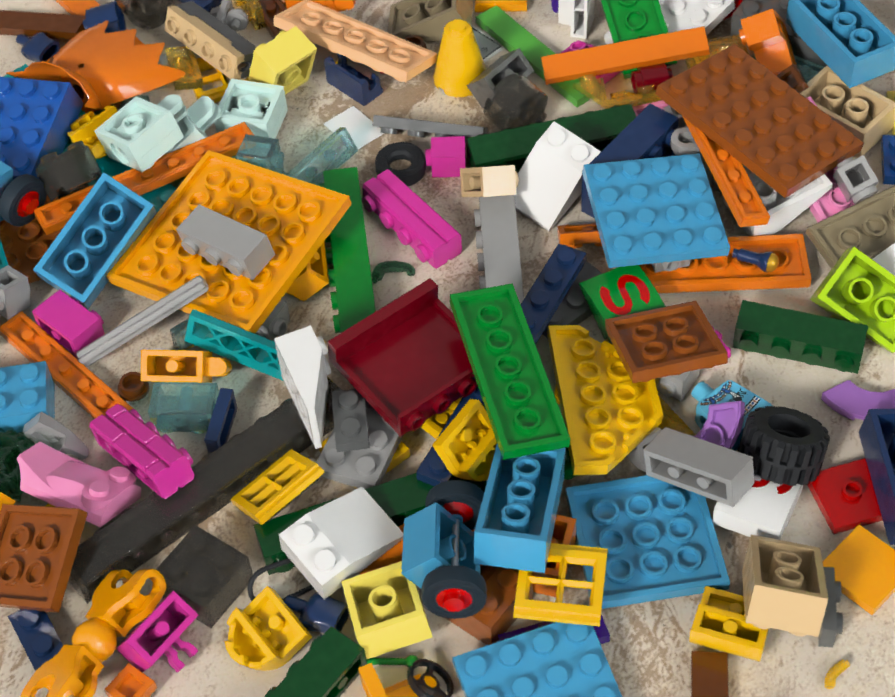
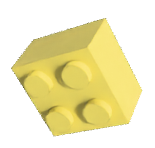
(284, 60)
(385, 610)

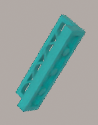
(233, 343)

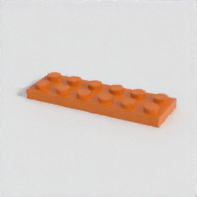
(730, 274)

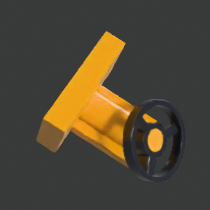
(414, 686)

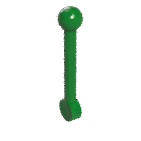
(393, 661)

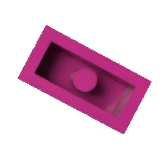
(68, 322)

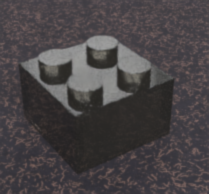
(206, 574)

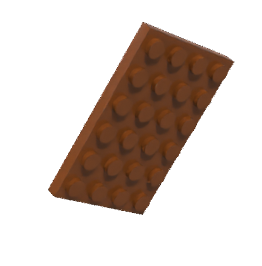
(759, 120)

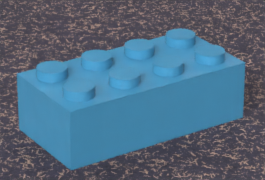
(844, 37)
(94, 240)
(25, 393)
(519, 511)

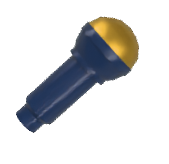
(765, 261)

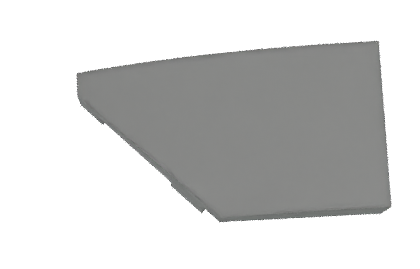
(54, 434)

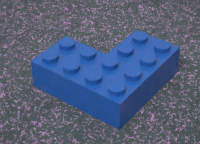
(34, 121)

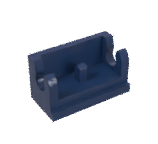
(352, 81)

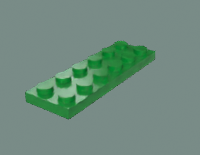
(509, 372)

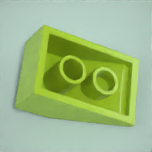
(862, 294)

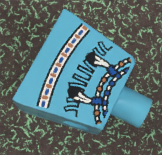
(726, 392)

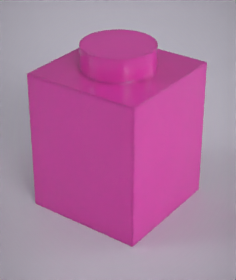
(446, 156)

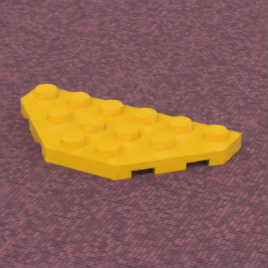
(598, 400)

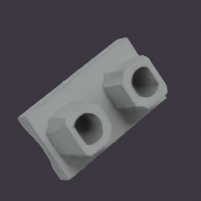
(232, 17)

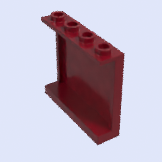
(406, 359)

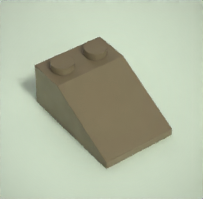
(427, 17)

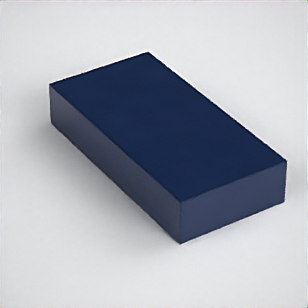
(221, 420)

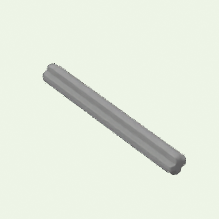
(142, 321)

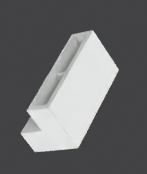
(578, 15)

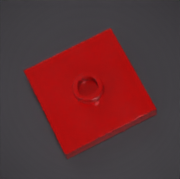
(846, 496)

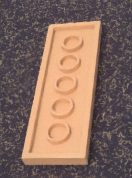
(357, 40)

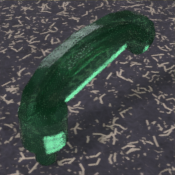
(389, 267)

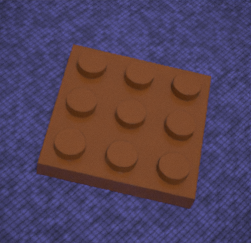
(665, 341)
(37, 554)

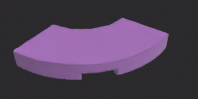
(855, 402)
(723, 423)

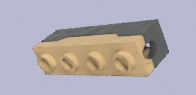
(210, 39)

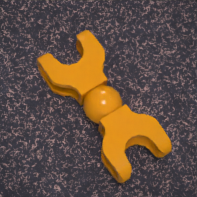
(111, 616)

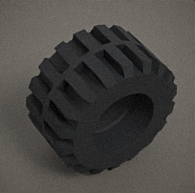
(784, 445)

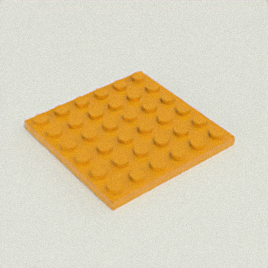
(286, 209)

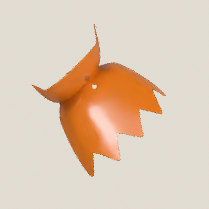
(111, 69)

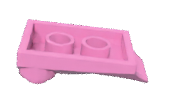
(75, 484)

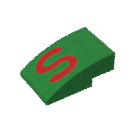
(619, 293)

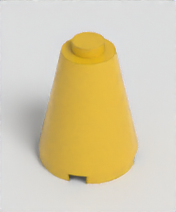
(458, 59)

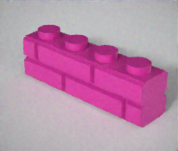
(411, 219)
(143, 450)

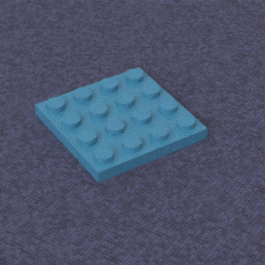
(655, 210)
(655, 539)
(539, 663)

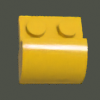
(722, 625)

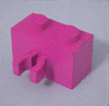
(158, 633)

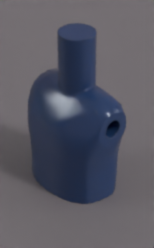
(38, 47)
(318, 613)

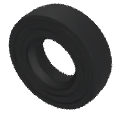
(402, 151)

